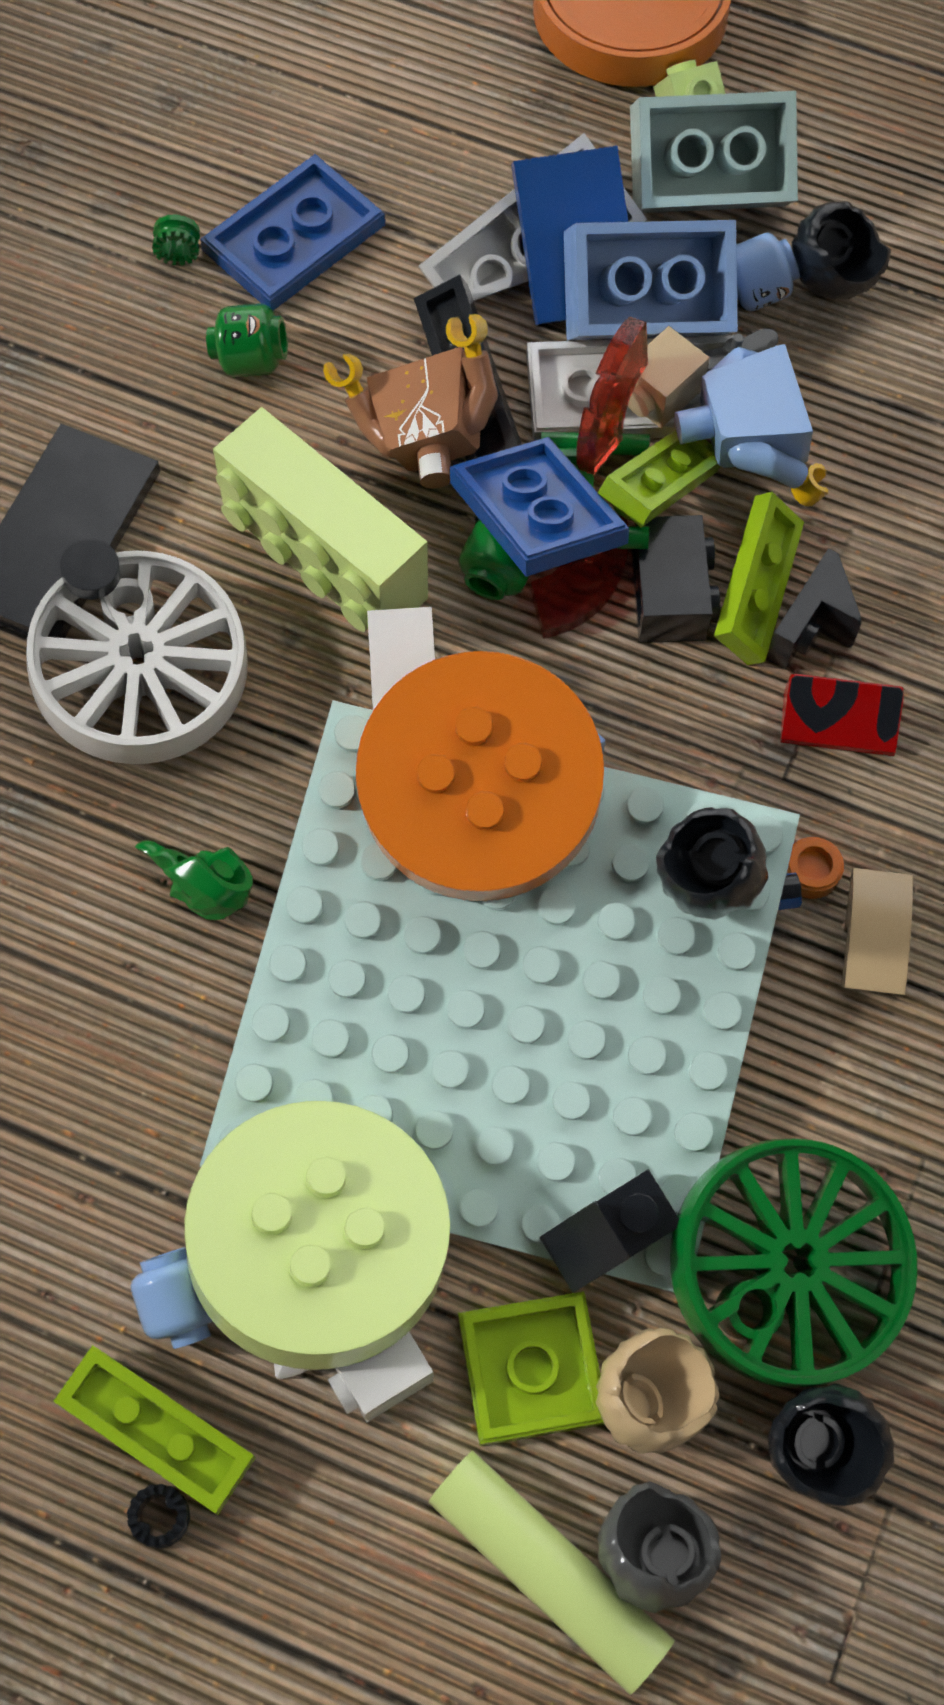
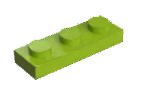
(658, 478)
(759, 579)
(155, 1429)

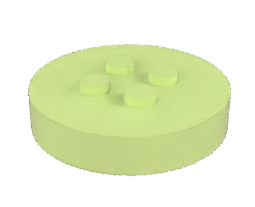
(316, 1234)

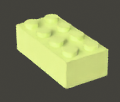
(319, 521)

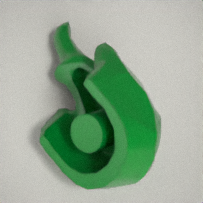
(208, 882)

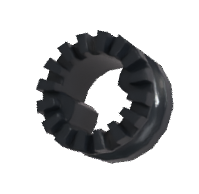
(144, 1532)

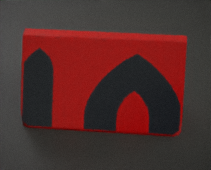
(841, 714)

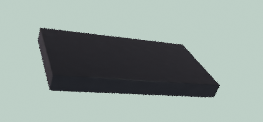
(73, 494)

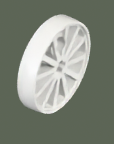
(132, 637)

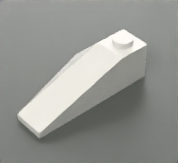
(491, 248)

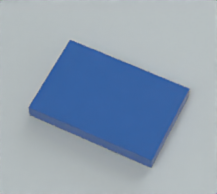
(552, 197)
(293, 232)
(538, 506)

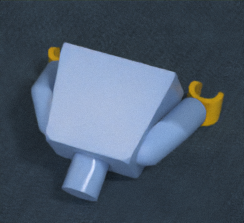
(756, 420)

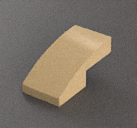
(878, 931)

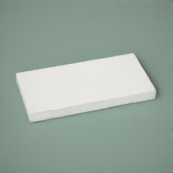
(563, 379)

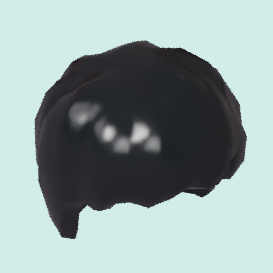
(839, 251)
(712, 863)
(831, 1445)

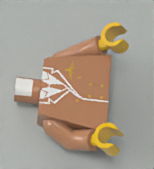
(428, 407)

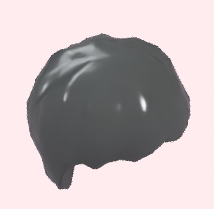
(658, 1548)

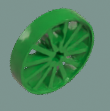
(795, 1290)

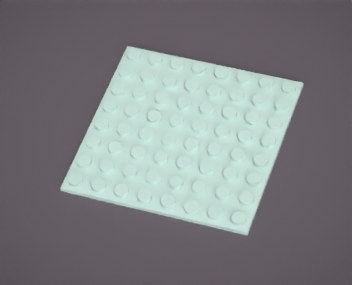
(514, 1037)

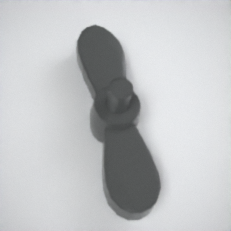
(756, 341)

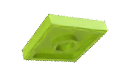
(531, 1368)

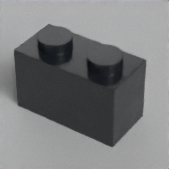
(673, 581)

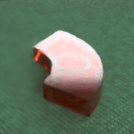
(618, 374)
(577, 590)

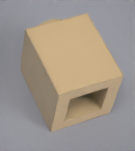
(669, 379)

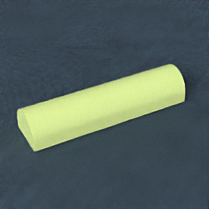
(551, 1572)

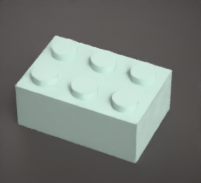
(714, 151)

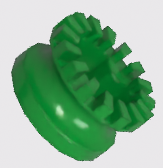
(176, 239)

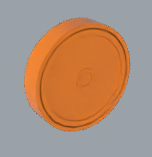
(630, 39)
(480, 775)

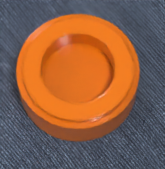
(817, 866)

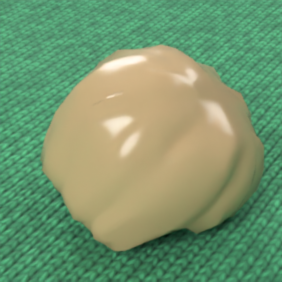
(657, 1391)

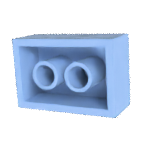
(653, 272)

